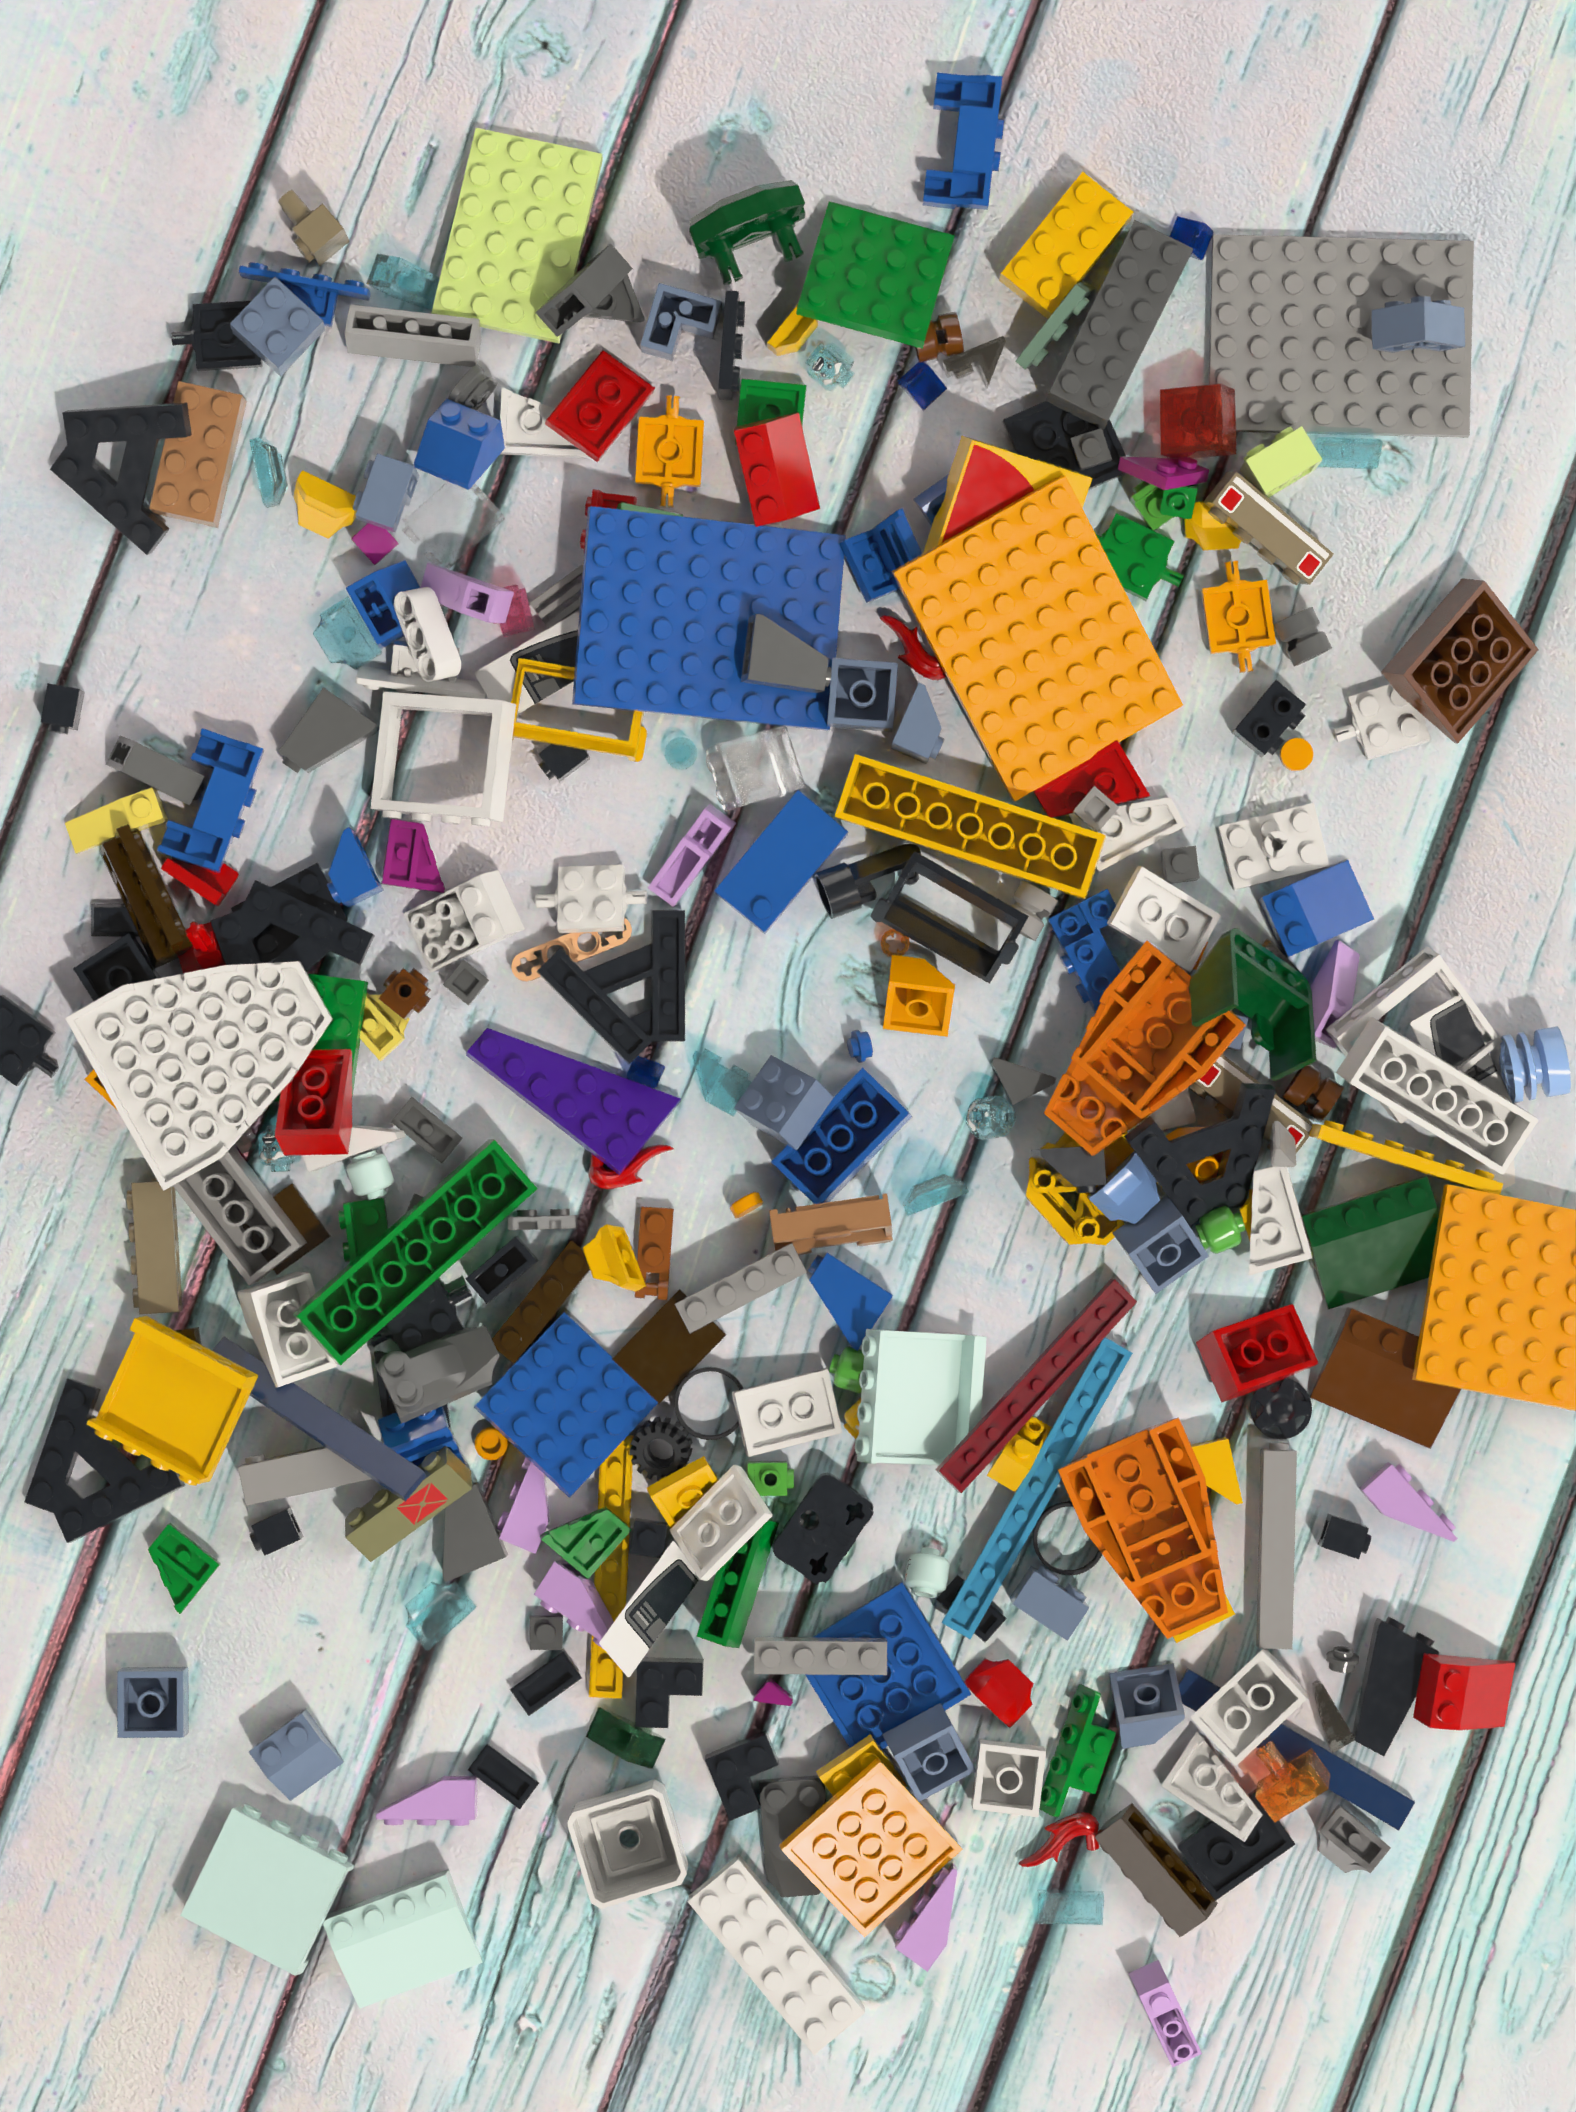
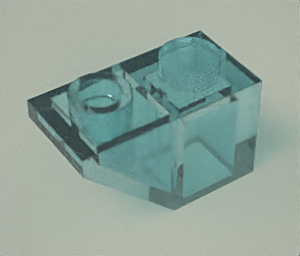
(719, 1084)

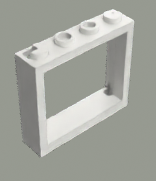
(497, 760)
(1394, 991)

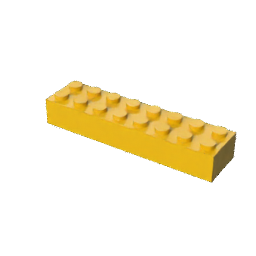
(970, 826)

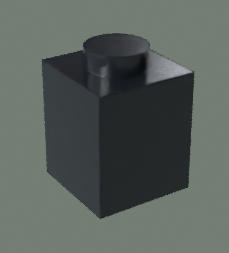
(62, 708)
(561, 761)
(275, 1532)
(1344, 1536)
(649, 1538)

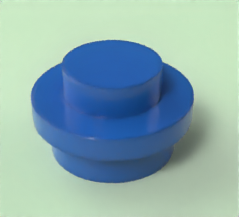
(860, 1045)

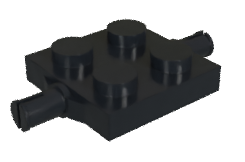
(213, 338)
(22, 1043)
(425, 1318)

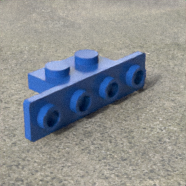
(316, 292)

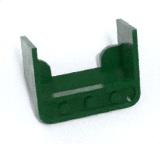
(1264, 988)

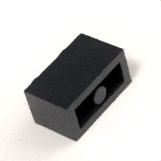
(502, 1269)

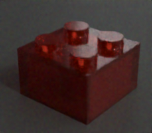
(1198, 421)

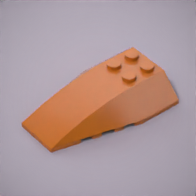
(1137, 1052)
(1152, 1523)

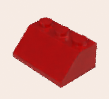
(776, 469)

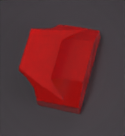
(1001, 1689)

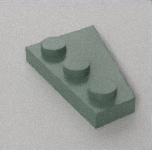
(1055, 325)

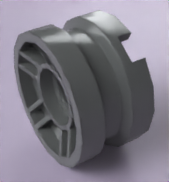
(473, 388)

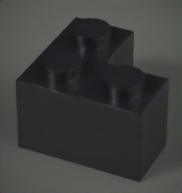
(658, 1680)
(732, 1771)

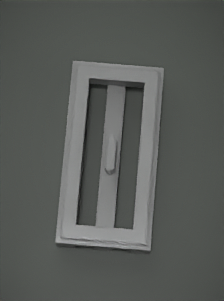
(562, 599)

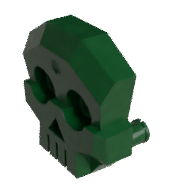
(748, 219)

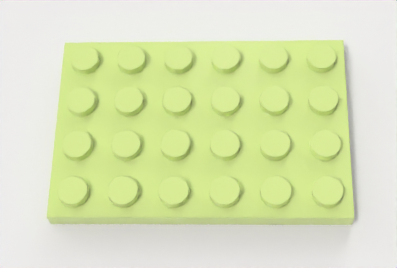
(516, 231)

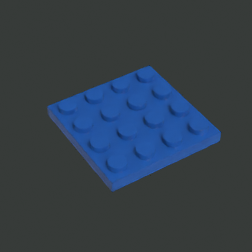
(566, 1404)
(916, 1675)

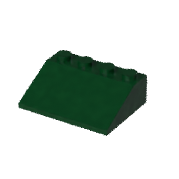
(1373, 1241)

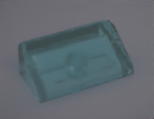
(1348, 452)
(1070, 1907)

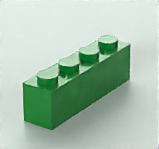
(736, 1590)

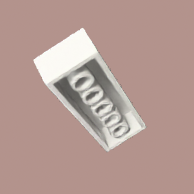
(1437, 1096)
(776, 1954)

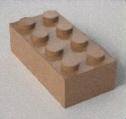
(198, 467)

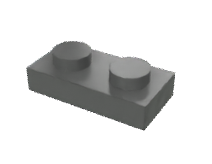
(427, 1130)

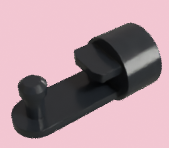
(847, 887)

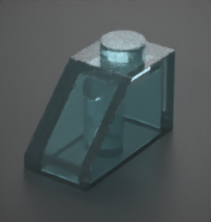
(403, 281)

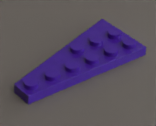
(589, 1104)

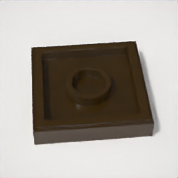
(303, 1219)

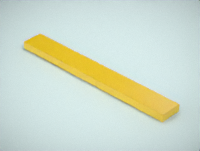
(612, 1574)

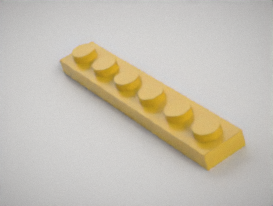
(1393, 1153)

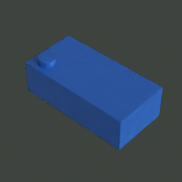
(781, 862)
(843, 1139)

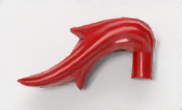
(914, 654)
(609, 1179)
(1062, 1832)

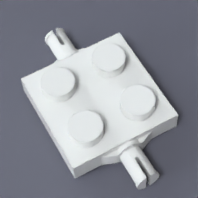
(1383, 722)
(591, 898)

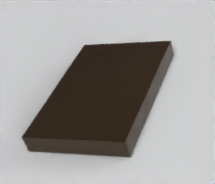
(665, 1350)

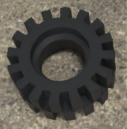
(667, 1432)

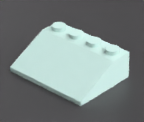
(402, 1939)

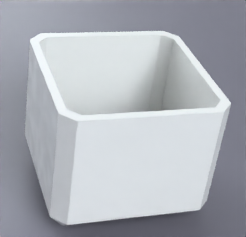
(622, 1872)

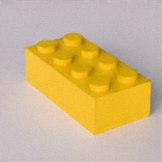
(1066, 245)

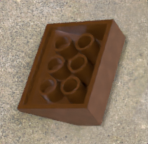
(1460, 658)
(1372, 1376)

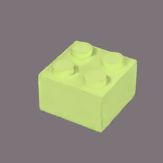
(1282, 462)

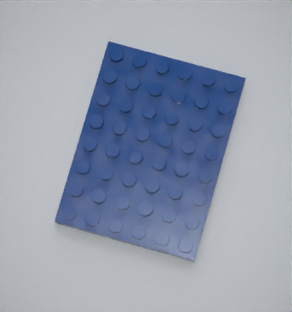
(672, 611)

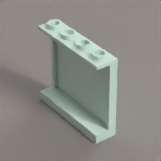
(918, 1395)
(266, 1888)

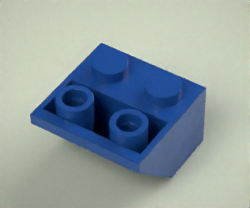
(375, 600)

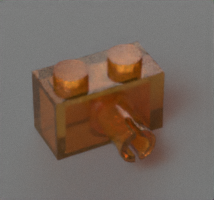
(1289, 1783)

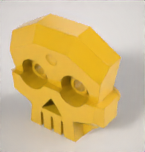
(1086, 1222)

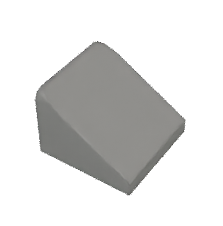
(1282, 1146)

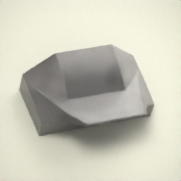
(1350, 1842)

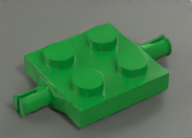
(1138, 556)

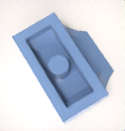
(1128, 1192)

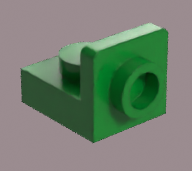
(1179, 501)

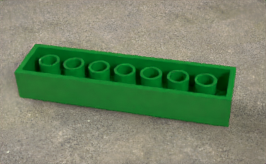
(415, 1251)

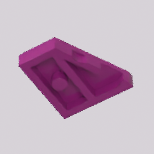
(1165, 472)
(410, 859)

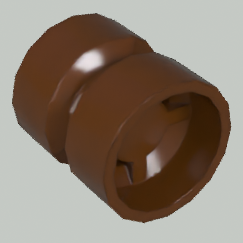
(952, 334)
(1313, 1092)

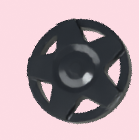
(1281, 1409)

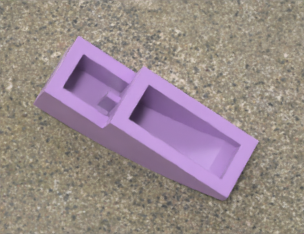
(691, 855)

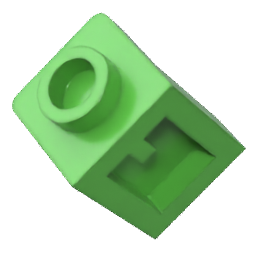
(1147, 503)

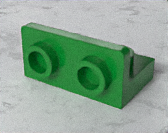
(363, 1223)

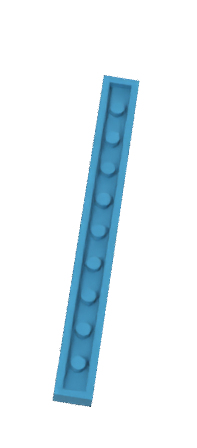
(1036, 1488)

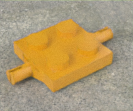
(669, 451)
(1238, 616)

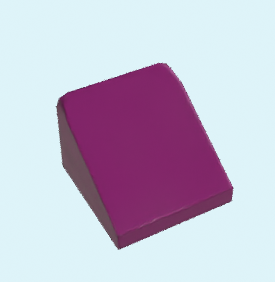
(374, 542)
(772, 1693)

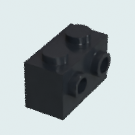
(1269, 719)

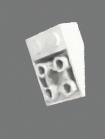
(464, 920)

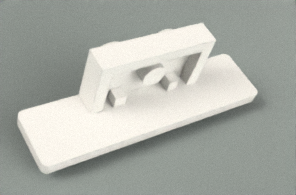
(406, 679)

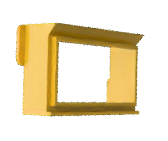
(632, 749)

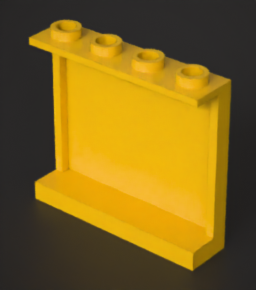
(174, 1401)

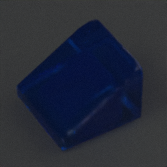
(1193, 234)
(922, 385)
(645, 1072)

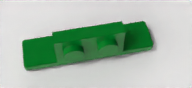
(1079, 1753)

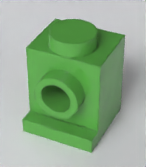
(759, 1469)

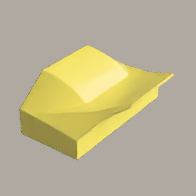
(381, 1027)

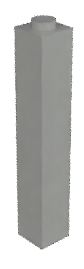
(1276, 1547)

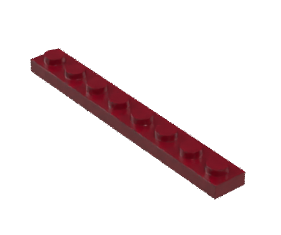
(1036, 1385)

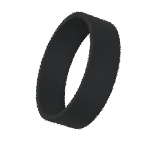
(676, 1406)
(1035, 1532)

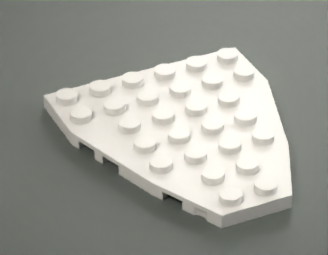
(200, 1055)

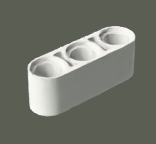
(427, 634)

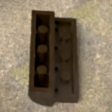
(145, 896)

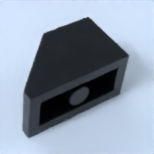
(1073, 1167)

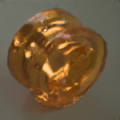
(885, 946)

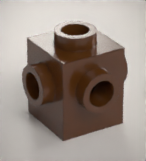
(393, 994)

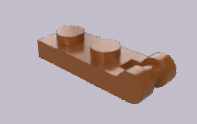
(655, 1249)

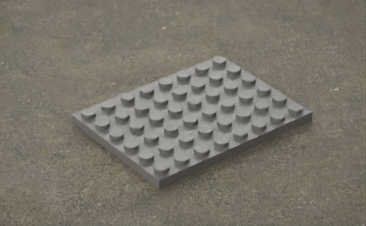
(1299, 334)

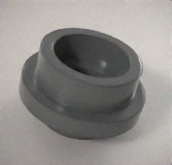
(1342, 1659)

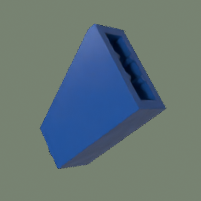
(848, 1296)

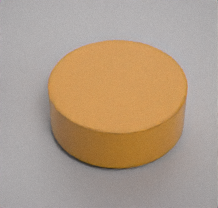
(1296, 754)
(746, 1204)
(491, 1443)

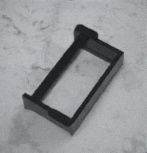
(942, 936)

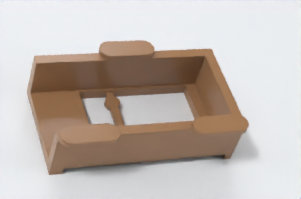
(833, 1223)

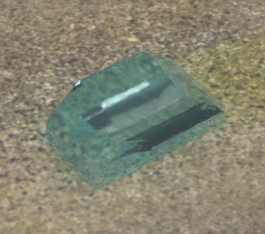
(269, 472)
(345, 636)
(933, 1193)
(437, 1612)

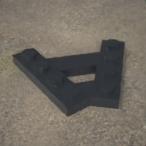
(122, 499)
(315, 928)
(660, 960)
(1237, 1138)
(72, 1436)

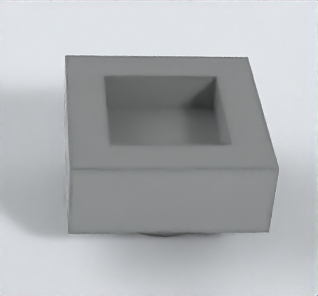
(1095, 809)

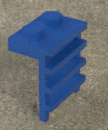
(879, 552)
(419, 1435)

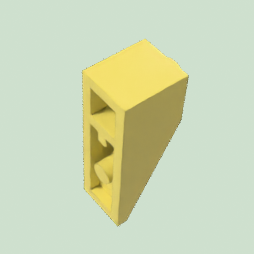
(99, 826)

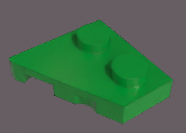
(588, 1539)
(181, 1565)

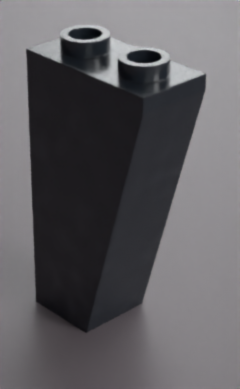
(1389, 1683)

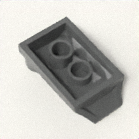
(438, 1371)
(784, 1808)

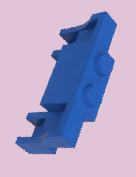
(977, 130)
(222, 804)
(1085, 947)

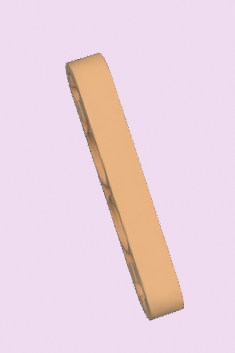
(570, 944)

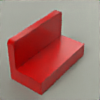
(205, 882)

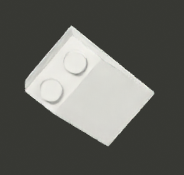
(280, 1338)
(1250, 1706)

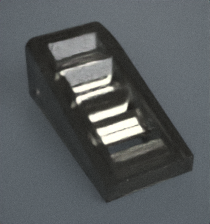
(1333, 1724)

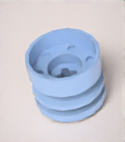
(1540, 1064)

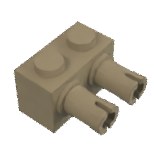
(316, 230)

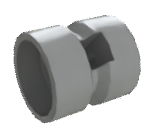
(1036, 905)

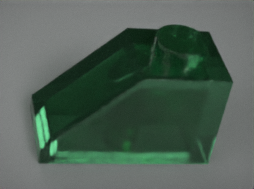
(625, 1740)

